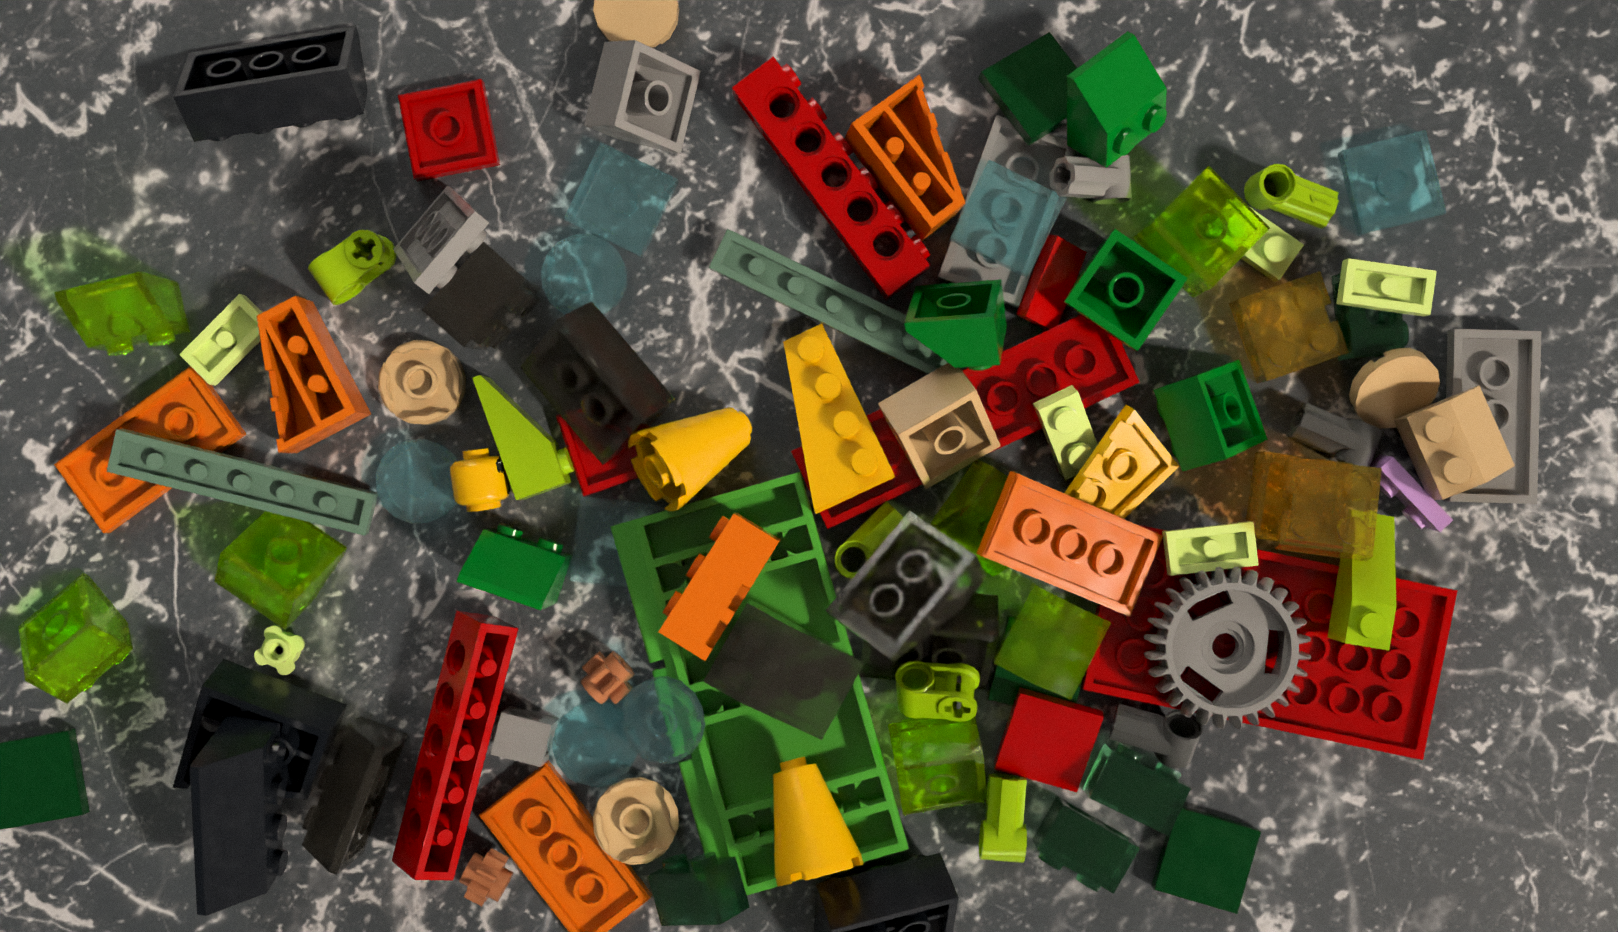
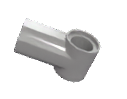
(1088, 179)

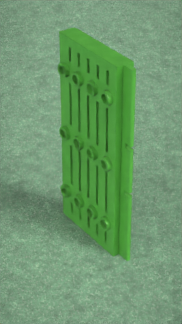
(741, 747)

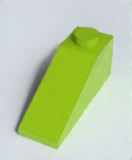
(527, 451)
(1367, 594)

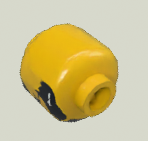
(479, 480)

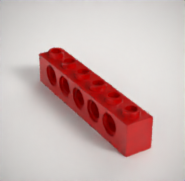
(775, 83)
(454, 746)

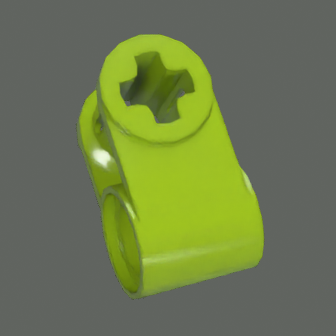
(347, 270)
(933, 690)

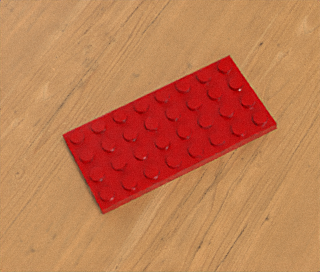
(1350, 690)

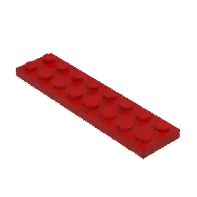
(1060, 357)

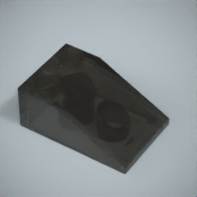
(907, 588)
(783, 670)

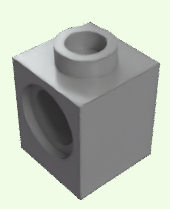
(523, 736)

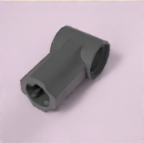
(1341, 438)
(1170, 736)

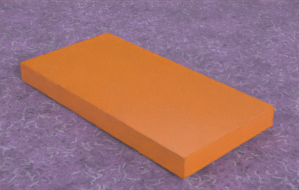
(179, 411)
(1069, 544)
(557, 851)

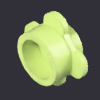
(291, 645)

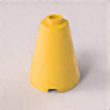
(688, 453)
(808, 826)

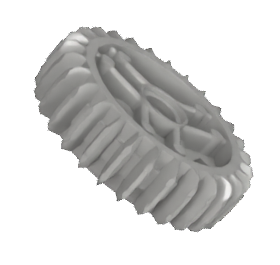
(1241, 675)

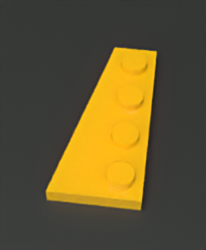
(834, 430)
(1123, 467)

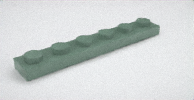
(821, 300)
(242, 481)

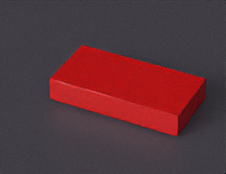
(1051, 282)

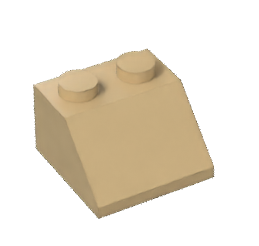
(940, 424)
(1454, 444)

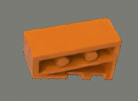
(907, 158)
(307, 376)
(717, 584)

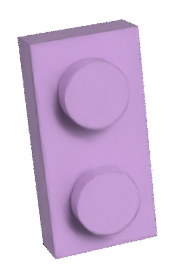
(1420, 506)

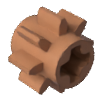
(607, 677)
(486, 877)

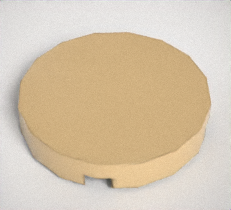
(637, 20)
(422, 382)
(1394, 387)
(635, 820)

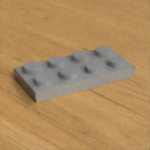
(1033, 162)
(440, 239)
(1508, 373)

